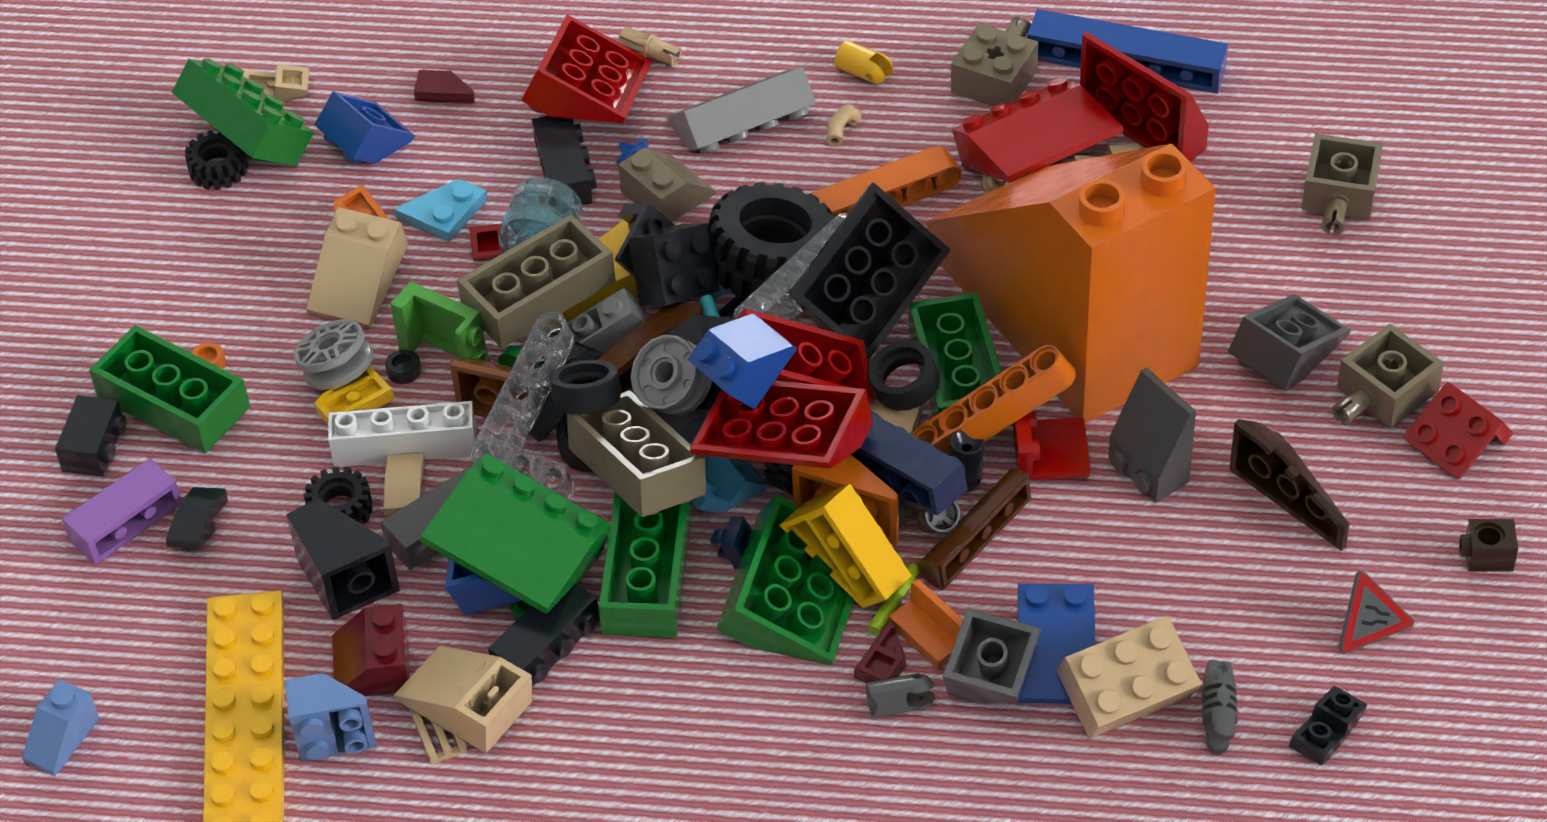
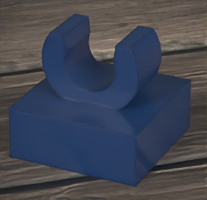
(732, 540)

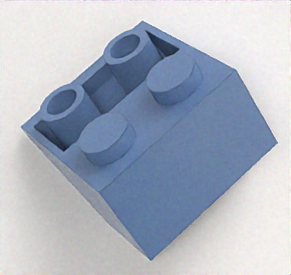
(327, 717)

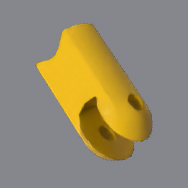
(863, 62)

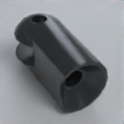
(971, 454)

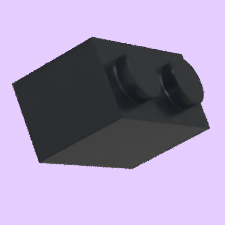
(90, 435)

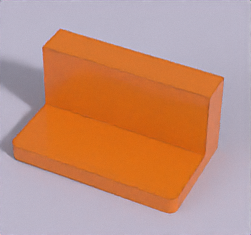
(927, 624)

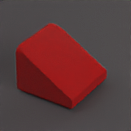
(485, 242)

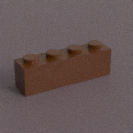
(658, 324)

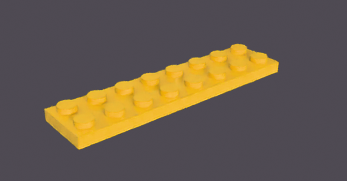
(244, 708)

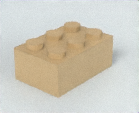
(1128, 676)

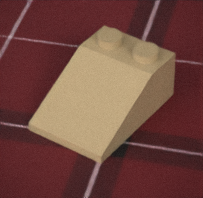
(356, 266)

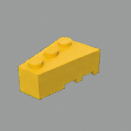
(850, 543)

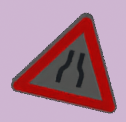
(1371, 615)

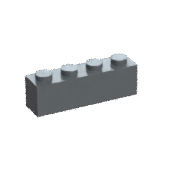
(408, 523)

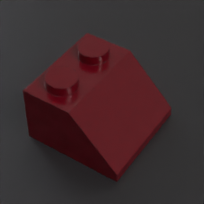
(373, 651)

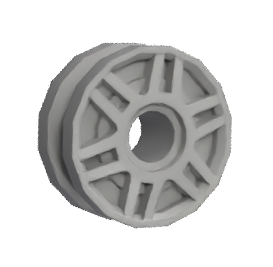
(333, 354)
(653, 372)

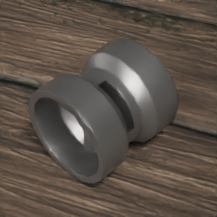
(943, 522)

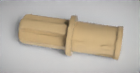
(649, 46)

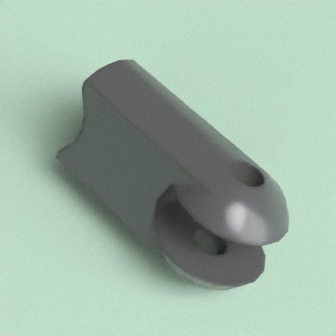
(899, 695)

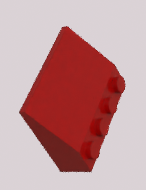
(586, 76)
(1142, 101)
(1034, 131)
(788, 426)

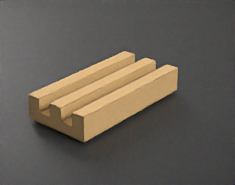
(447, 752)

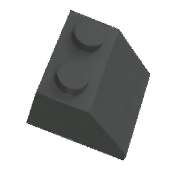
(990, 658)

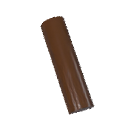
(976, 529)

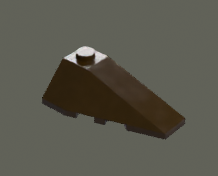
(1278, 472)

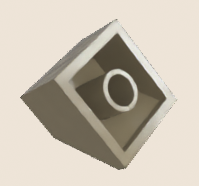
(662, 182)

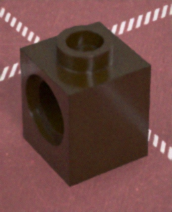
(1489, 545)

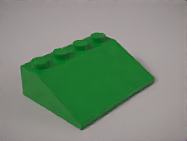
(517, 533)
(783, 595)

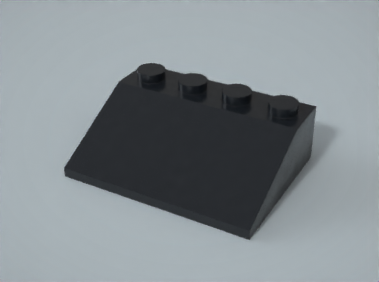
(869, 270)

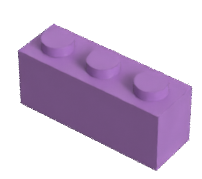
(122, 511)

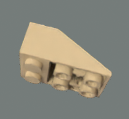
(468, 694)

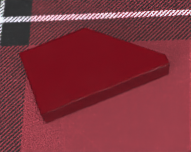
(441, 86)
(883, 659)

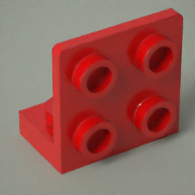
(1455, 430)
(1051, 447)

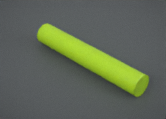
(892, 603)

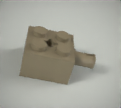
(995, 63)
(1341, 179)
(1387, 378)

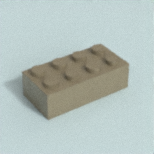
(537, 277)
(638, 455)

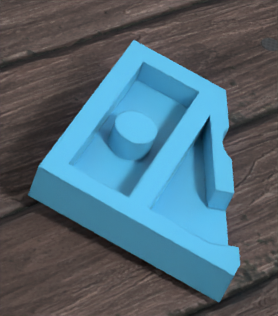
(443, 209)

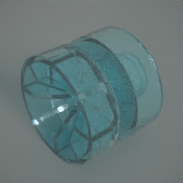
(536, 206)

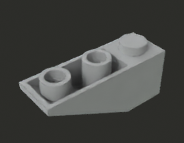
(608, 321)

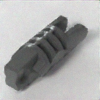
(1219, 705)

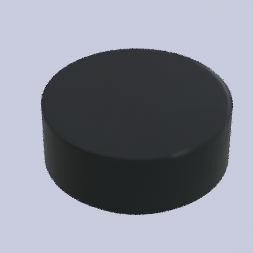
(403, 366)

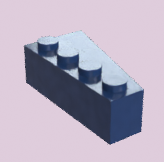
(912, 467)

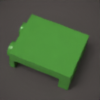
(438, 321)

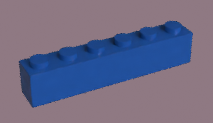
(1178, 58)

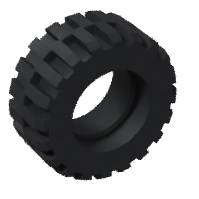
(760, 231)

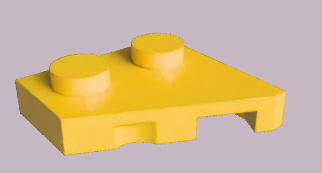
(362, 393)

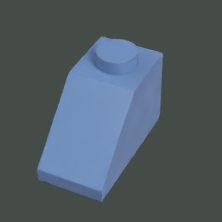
(59, 726)

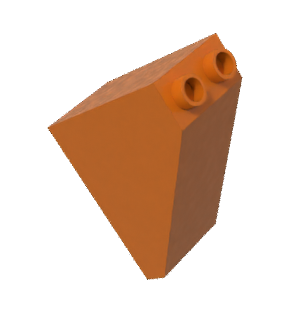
(1095, 262)

